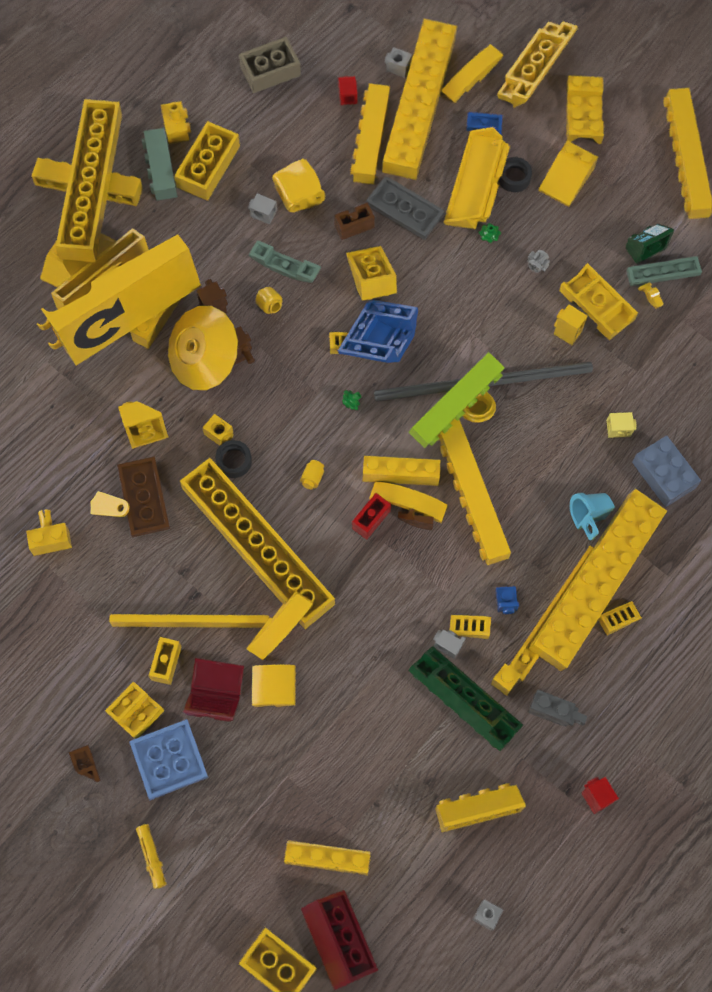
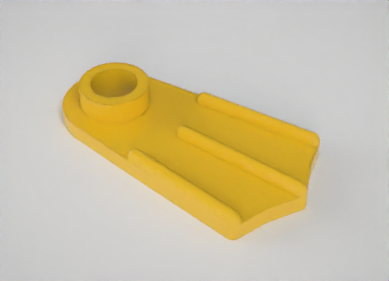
(108, 505)

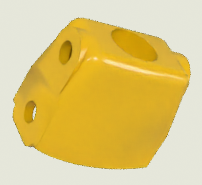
(298, 186)

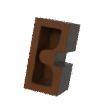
(354, 223)

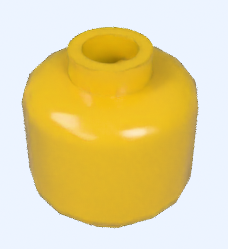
(268, 300)

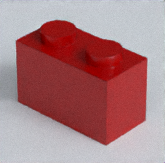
(371, 516)
(599, 794)

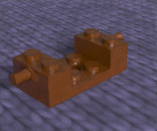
(215, 296)

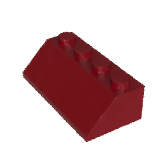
(339, 939)

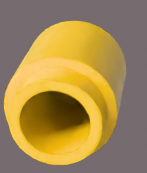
(312, 474)

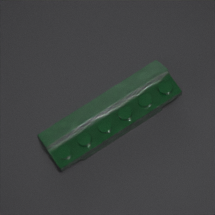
(466, 698)

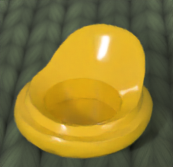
(481, 410)

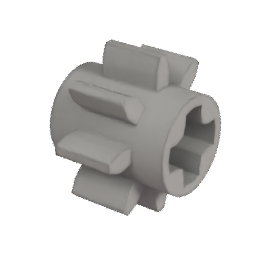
(538, 261)

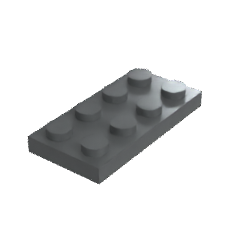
(405, 207)

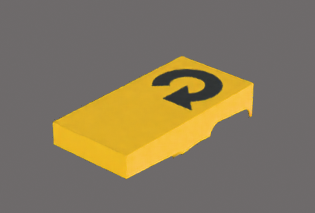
(123, 299)

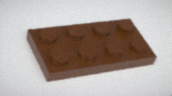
(145, 497)

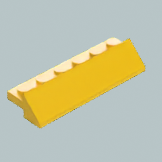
(535, 62)

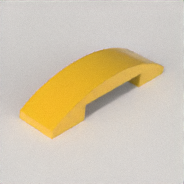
(410, 499)

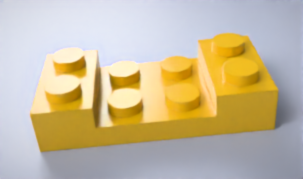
(584, 108)
(599, 301)

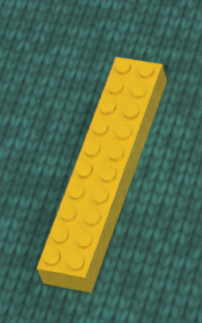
(419, 99)
(89, 181)
(255, 539)
(597, 580)

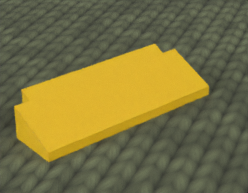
(477, 179)

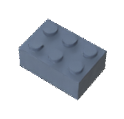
(666, 471)

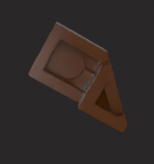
(410, 518)

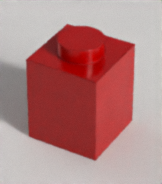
(347, 90)

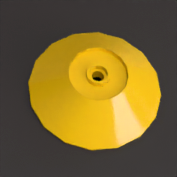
(214, 349)

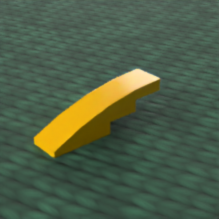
(472, 72)
(280, 625)

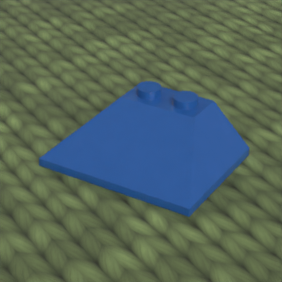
(381, 332)

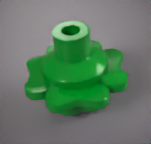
(489, 233)
(351, 399)

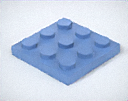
(168, 759)

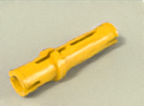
(153, 866)

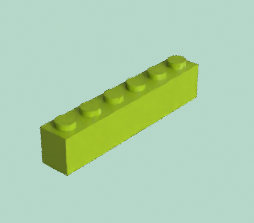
(451, 405)

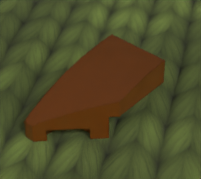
(84, 763)

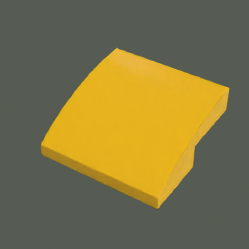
(273, 685)
(134, 710)

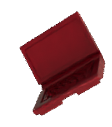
(214, 690)

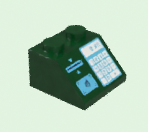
(649, 242)

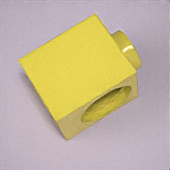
(620, 425)

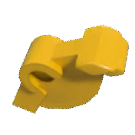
(652, 295)

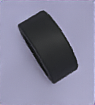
(516, 186)
(234, 445)

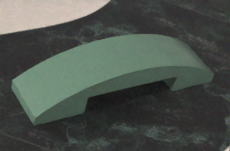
(283, 264)

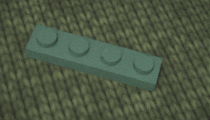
(664, 271)

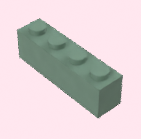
(160, 164)

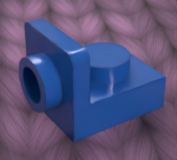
(506, 600)

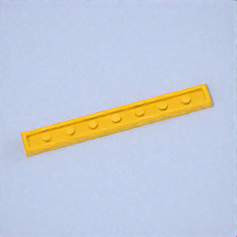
(155, 620)
(525, 657)

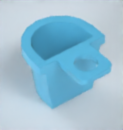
(590, 509)

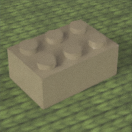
(270, 65)

